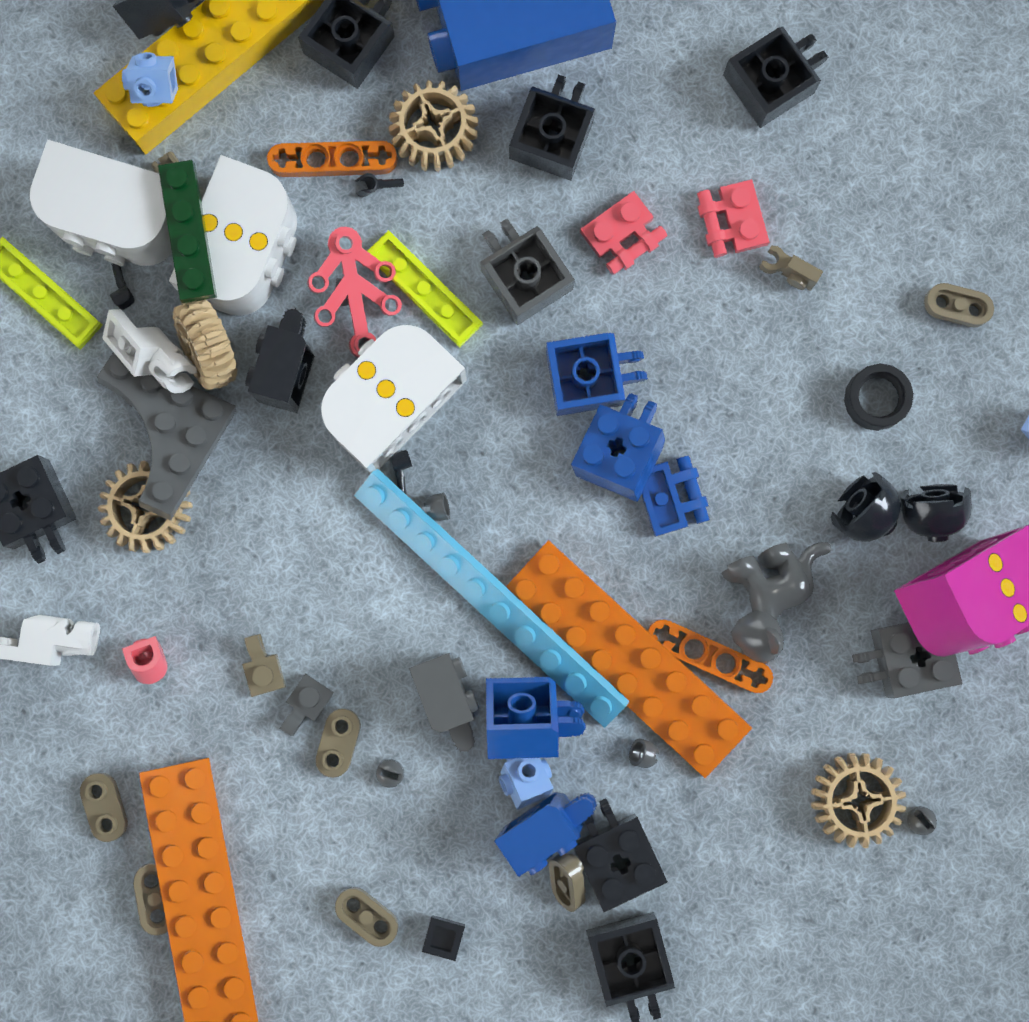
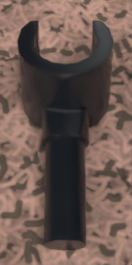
(374, 184)
(122, 297)
(400, 462)

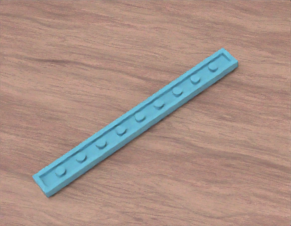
(491, 598)

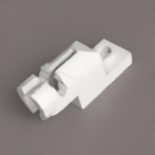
(148, 352)
(48, 637)

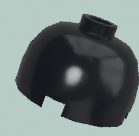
(874, 506)
(936, 511)

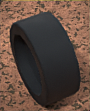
(899, 381)

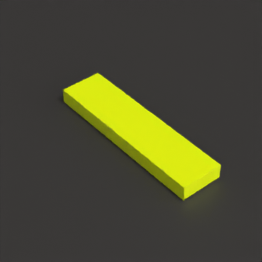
(426, 290)
(46, 296)

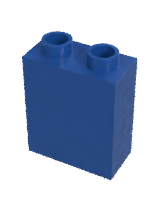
(514, 37)

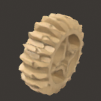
(422, 132)
(205, 343)
(140, 522)
(862, 815)

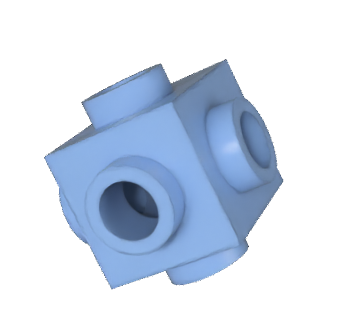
(150, 79)
(526, 780)

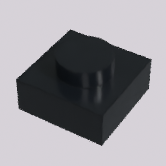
(443, 938)

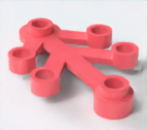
(352, 284)

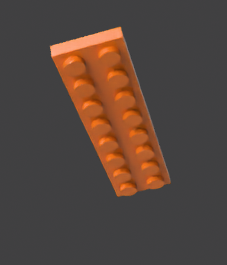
(631, 659)
(197, 893)

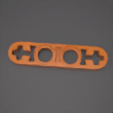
(333, 153)
(711, 651)

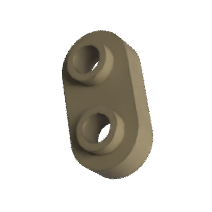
(957, 305)
(338, 743)
(106, 806)
(567, 881)
(148, 900)
(364, 919)

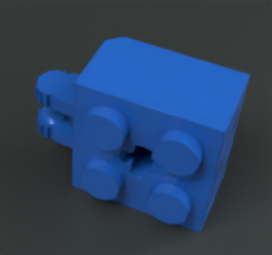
(598, 357)
(614, 432)
(527, 718)
(544, 830)

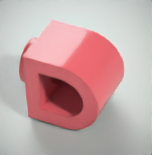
(146, 660)

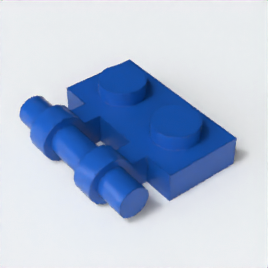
(663, 502)

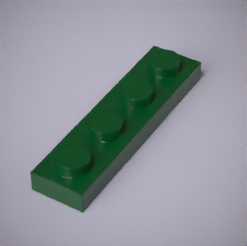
(187, 231)

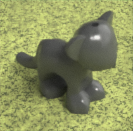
(759, 631)

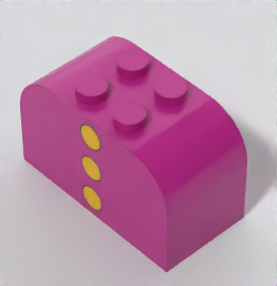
(972, 597)

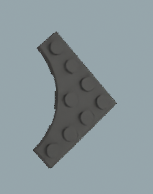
(179, 428)

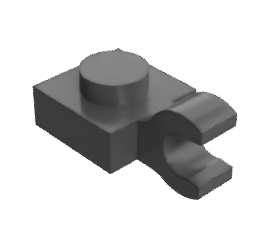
(308, 701)

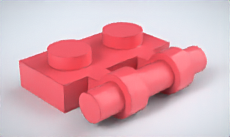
(742, 216)
(617, 225)

